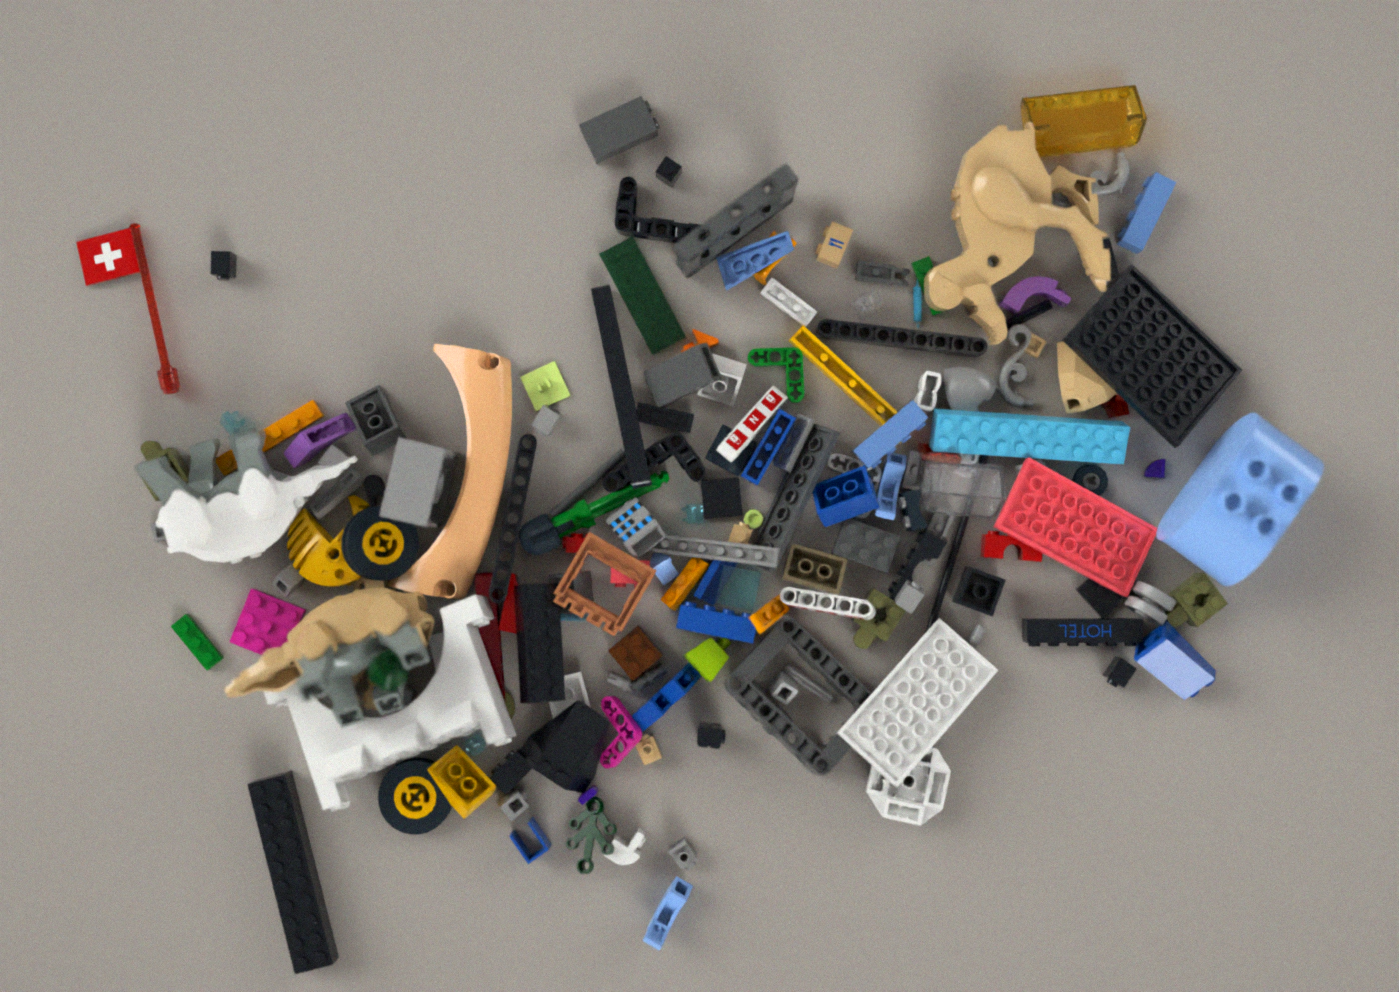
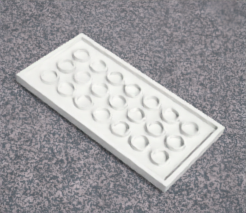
(917, 702)

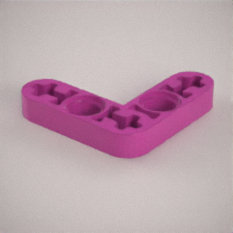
(624, 734)

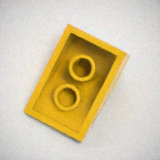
(461, 781)

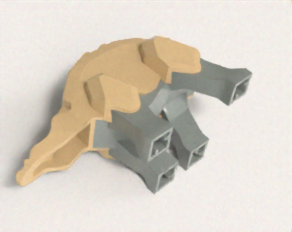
(338, 644)

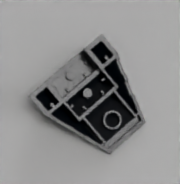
(568, 747)

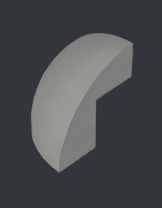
(967, 388)

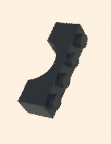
(928, 546)

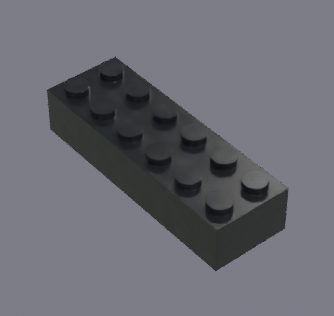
(539, 643)

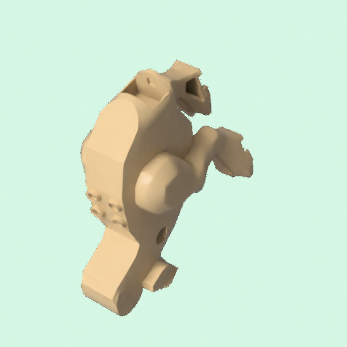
(999, 205)

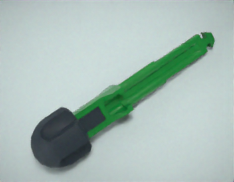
(544, 534)

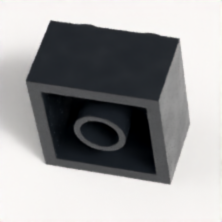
(978, 590)

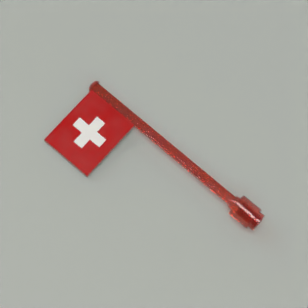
(119, 256)

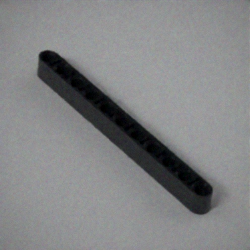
(621, 387)

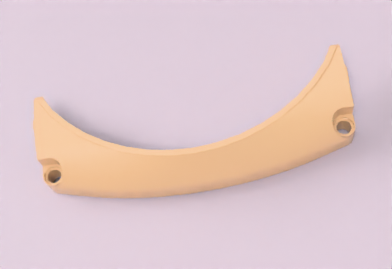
(487, 404)

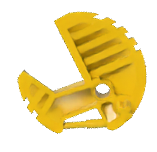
(315, 548)

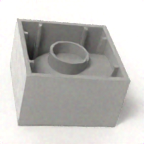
(419, 483)

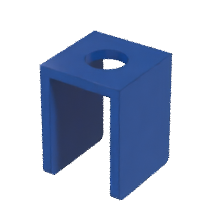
(522, 847)

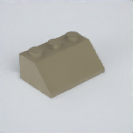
(814, 569)

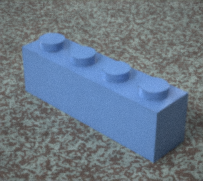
(1146, 212)
(890, 434)

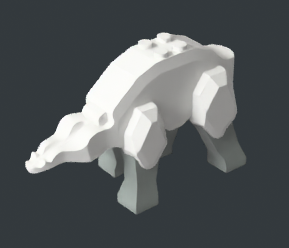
(241, 511)

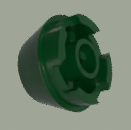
(387, 671)

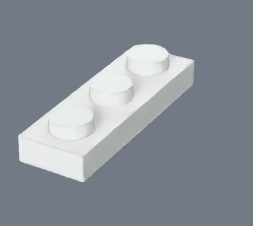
(788, 302)

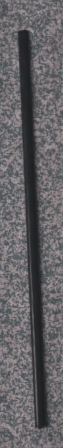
(950, 563)

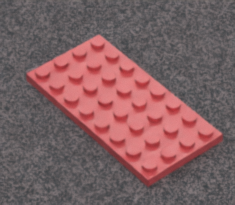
(1076, 527)

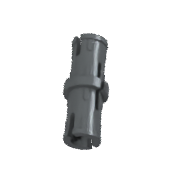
(647, 678)

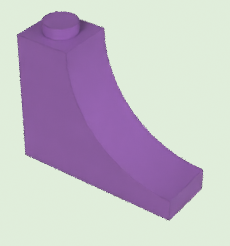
(317, 438)

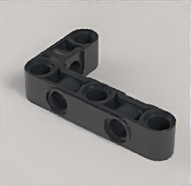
(644, 227)
(657, 454)

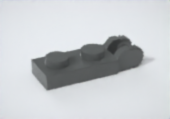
(880, 273)

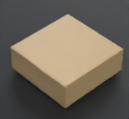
(1035, 346)

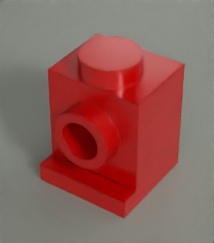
(573, 543)

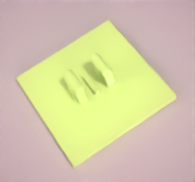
(545, 386)

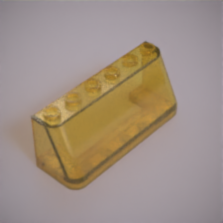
(1085, 120)

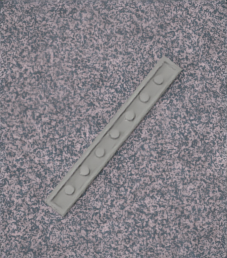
(718, 550)

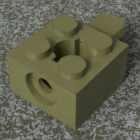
(153, 450)
(1195, 601)
(882, 624)

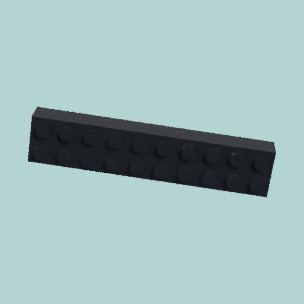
(293, 872)

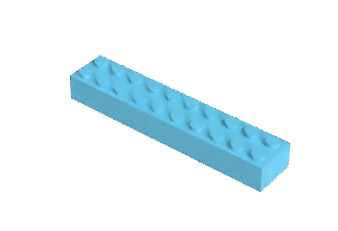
(1028, 436)

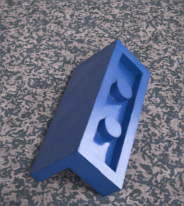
(709, 585)

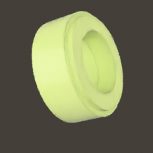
(753, 518)

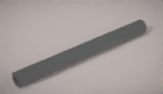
(588, 483)

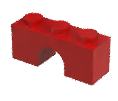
(994, 545)

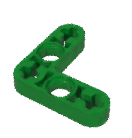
(784, 361)

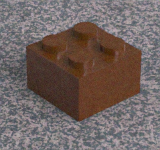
(635, 652)

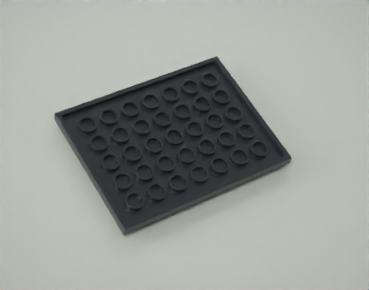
(1152, 355)

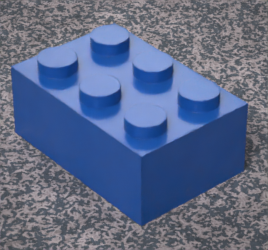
(845, 496)

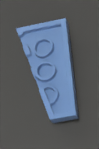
(747, 261)

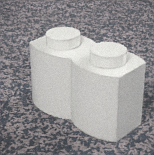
(928, 386)

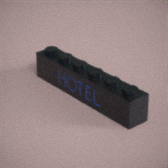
(1082, 631)

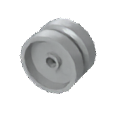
(1149, 603)

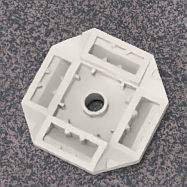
(917, 800)

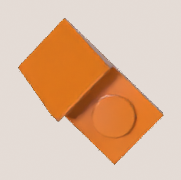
(702, 338)

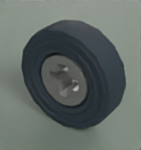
(1089, 471)

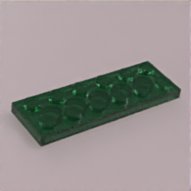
(642, 295)

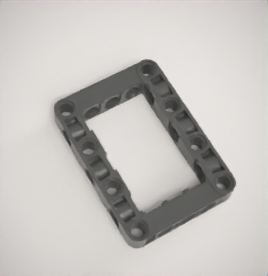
(780, 195)
(775, 720)

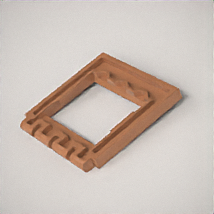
(619, 561)

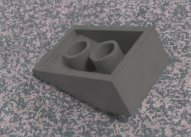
(375, 420)

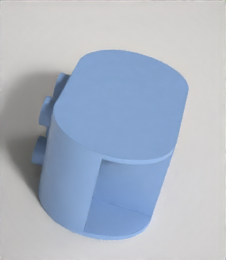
(1240, 499)

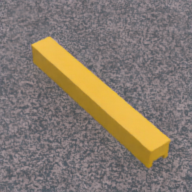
(842, 376)

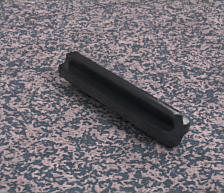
(1029, 314)

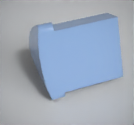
(664, 568)

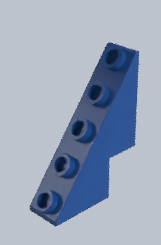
(665, 697)

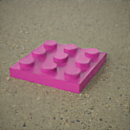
(265, 622)

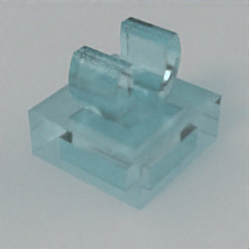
(229, 423)
(694, 513)

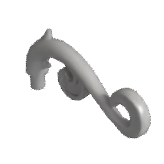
(1118, 184)
(1021, 372)

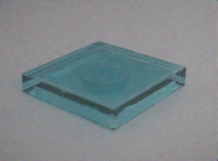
(738, 587)

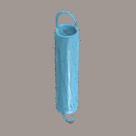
(917, 304)

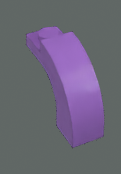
(1030, 287)

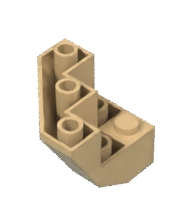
(1079, 384)

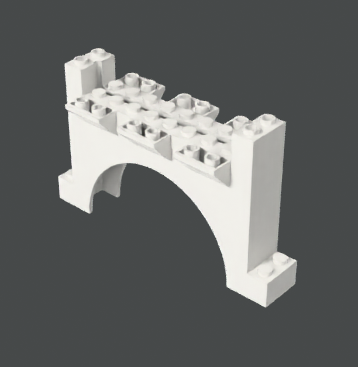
(454, 704)

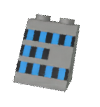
(635, 528)

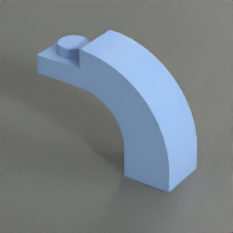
(889, 485)
(666, 912)

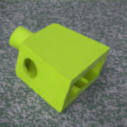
(708, 657)

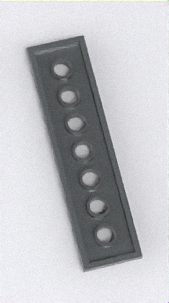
(802, 491)

